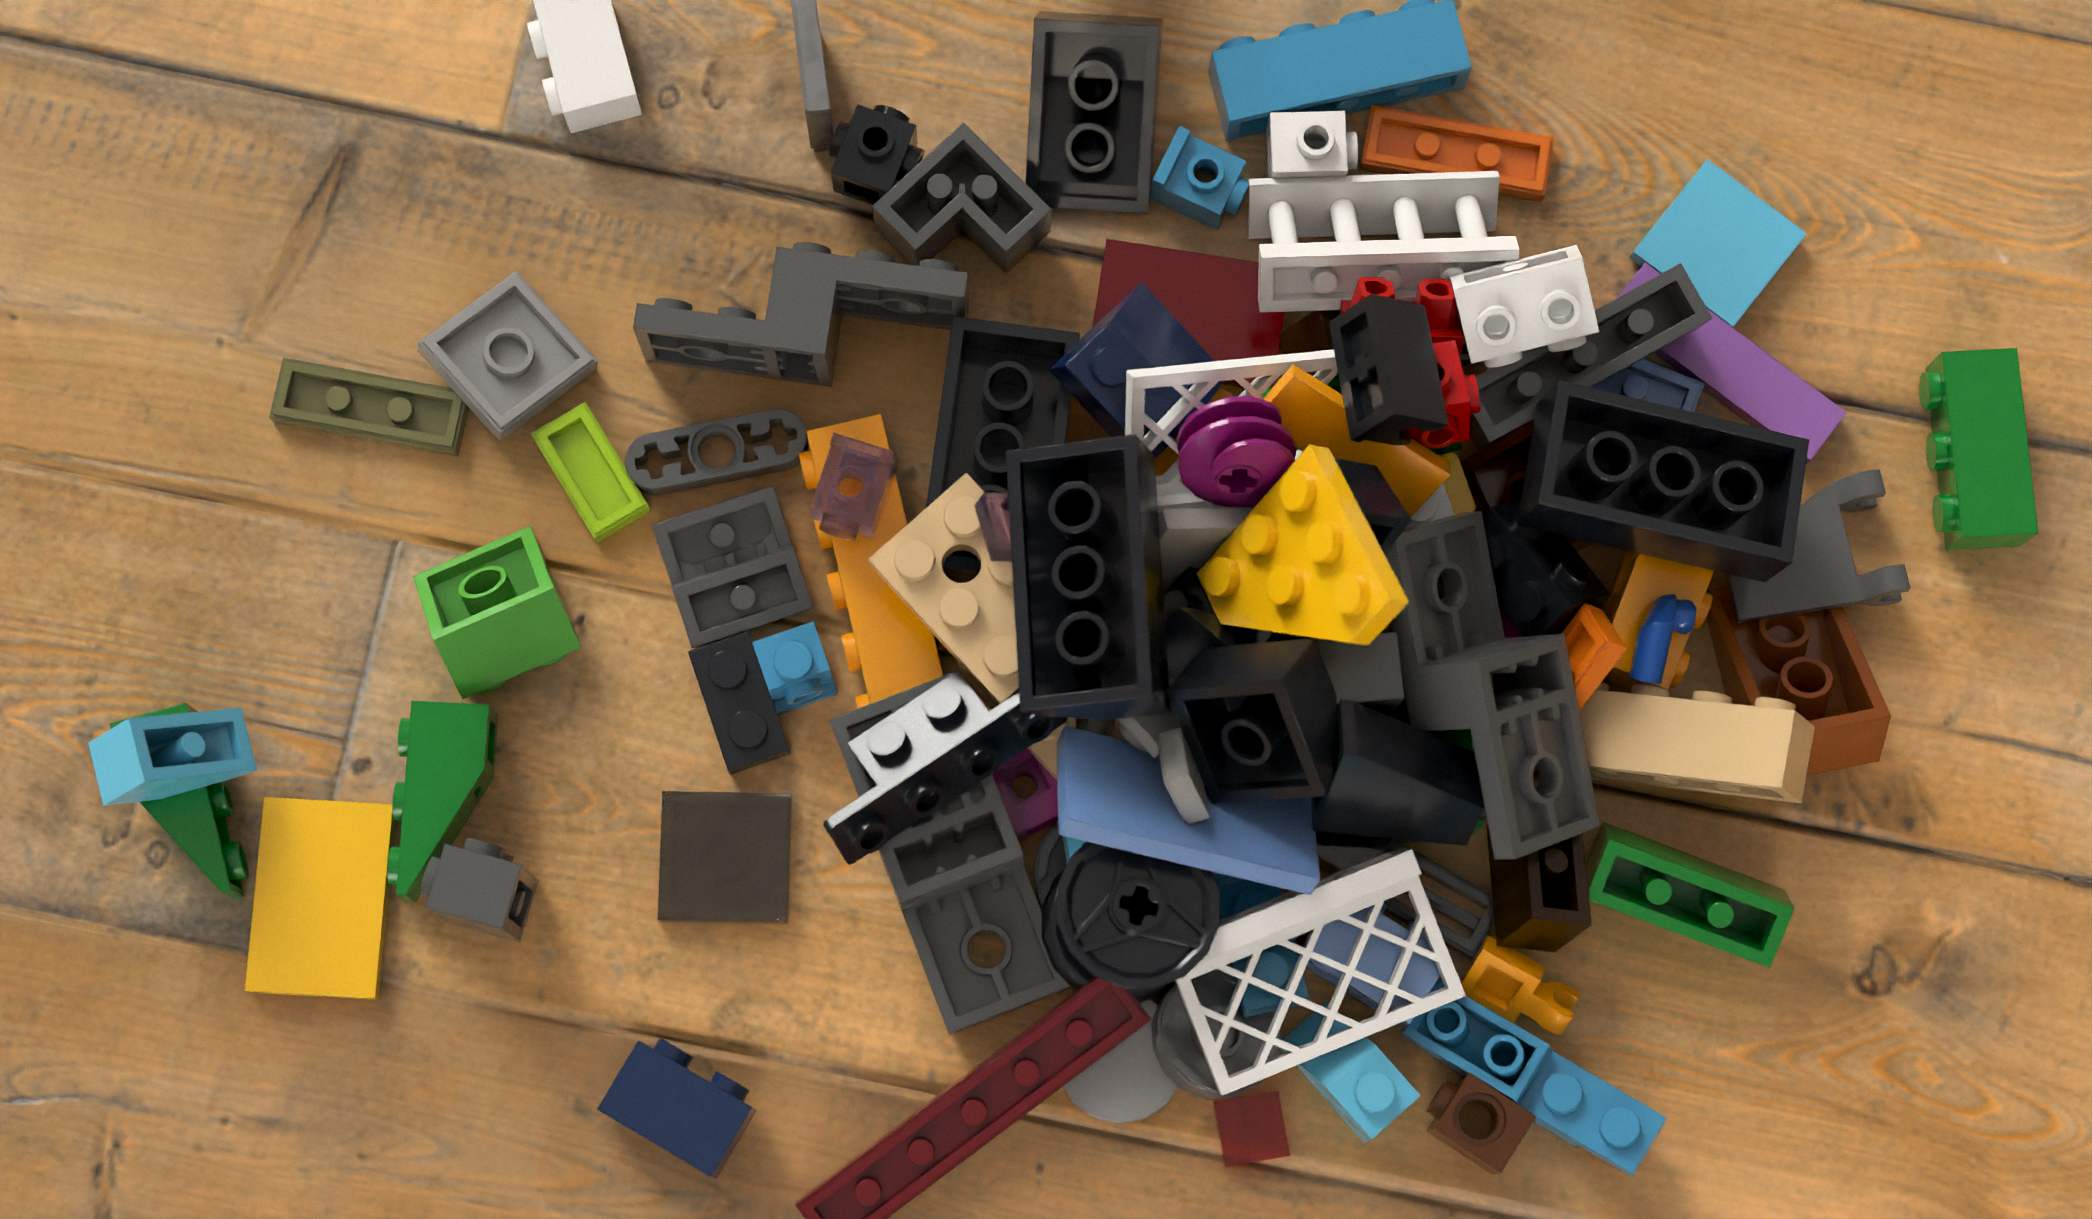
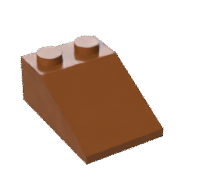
(1812, 664)

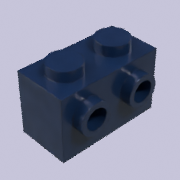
(677, 1107)

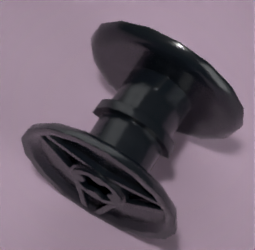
(1092, 934)

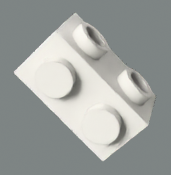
(1525, 306)

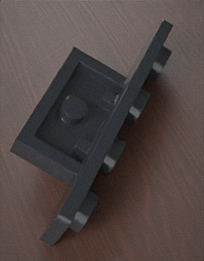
(928, 757)

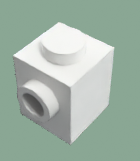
(1309, 144)

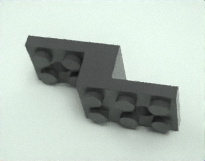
(802, 314)
(1506, 690)
(957, 879)

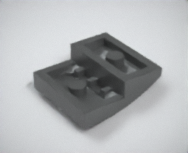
(732, 566)

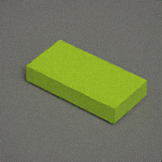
(590, 472)

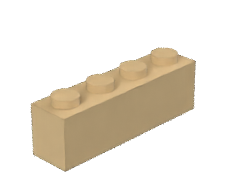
(1697, 742)

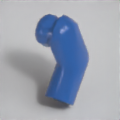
(1655, 636)

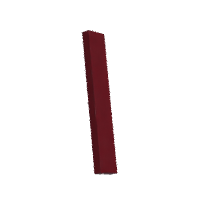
(979, 1105)

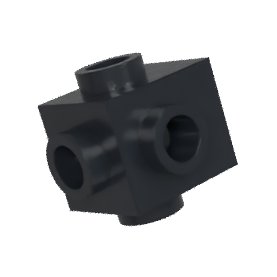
(873, 152)

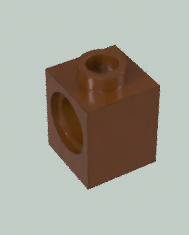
(1507, 1128)

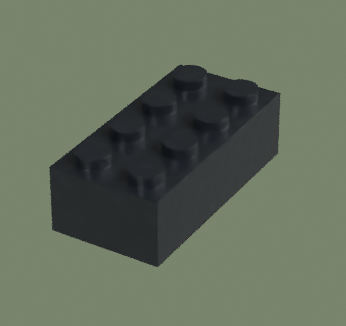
(992, 403)
(1663, 482)

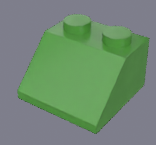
(496, 613)

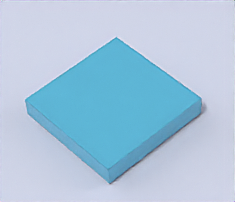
(1722, 239)

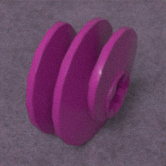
(1234, 451)

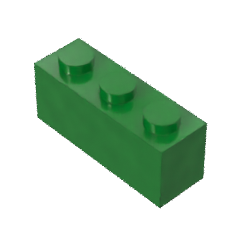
(1979, 449)
(1687, 894)

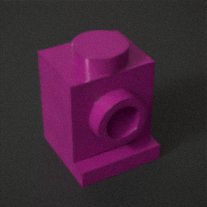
(1029, 813)

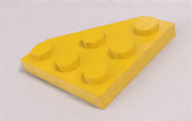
(1305, 561)

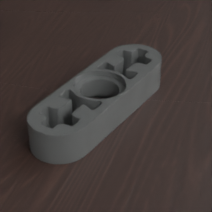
(673, 474)

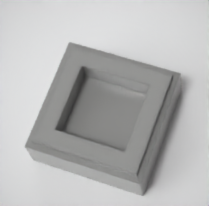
(1182, 776)

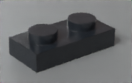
(738, 703)

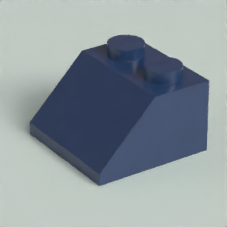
(1129, 337)

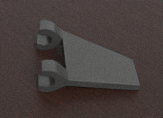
(1822, 562)

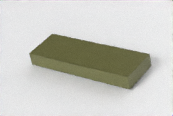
(369, 407)

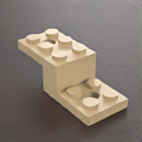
(970, 617)

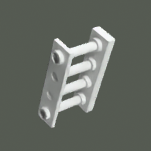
(1324, 273)

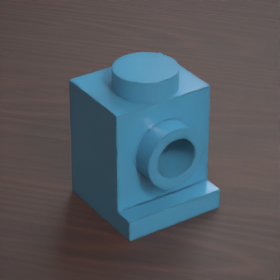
(1180, 190)
(795, 668)

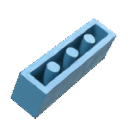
(1340, 65)

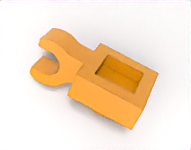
(1511, 985)

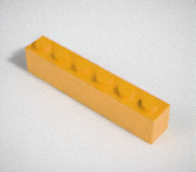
(886, 635)

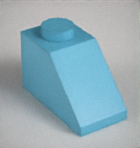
(170, 755)
(1355, 1079)

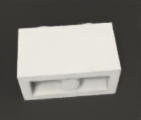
(586, 60)

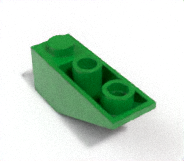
(446, 774)
(200, 826)

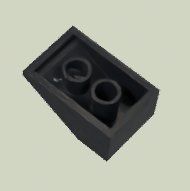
(1093, 110)

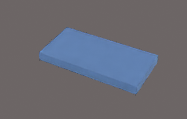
(1120, 801)

